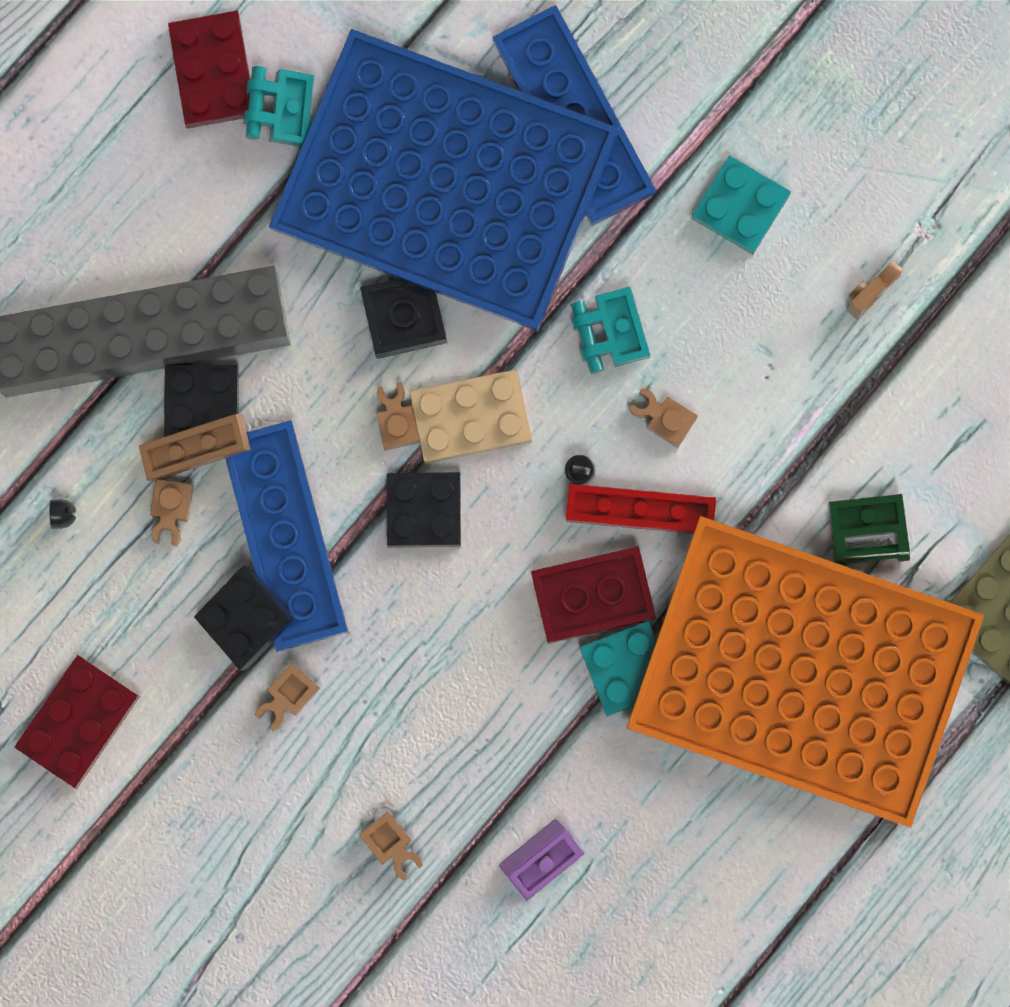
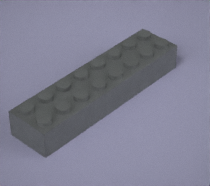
(141, 331)

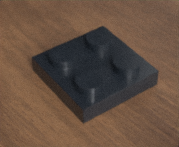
(402, 317)
(199, 395)
(424, 509)
(244, 618)

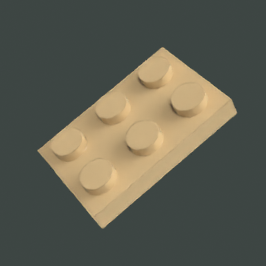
(471, 416)

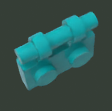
(290, 107)
(621, 326)

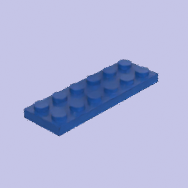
(552, 68)
(286, 534)

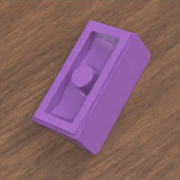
(541, 859)

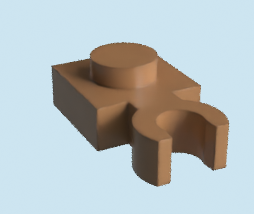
(867, 294)
(668, 420)
(397, 423)
(170, 504)
(291, 693)
(388, 841)

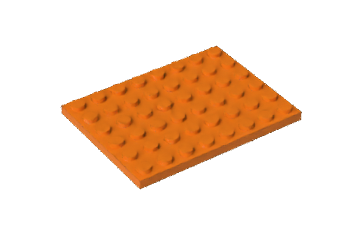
(805, 671)

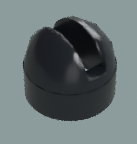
(581, 461)
(61, 513)

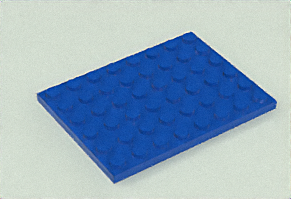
(444, 179)

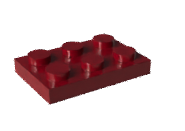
(210, 68)
(593, 595)
(77, 722)

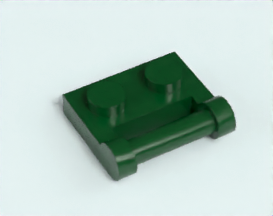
(869, 518)

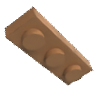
(194, 447)

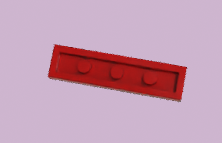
(637, 508)

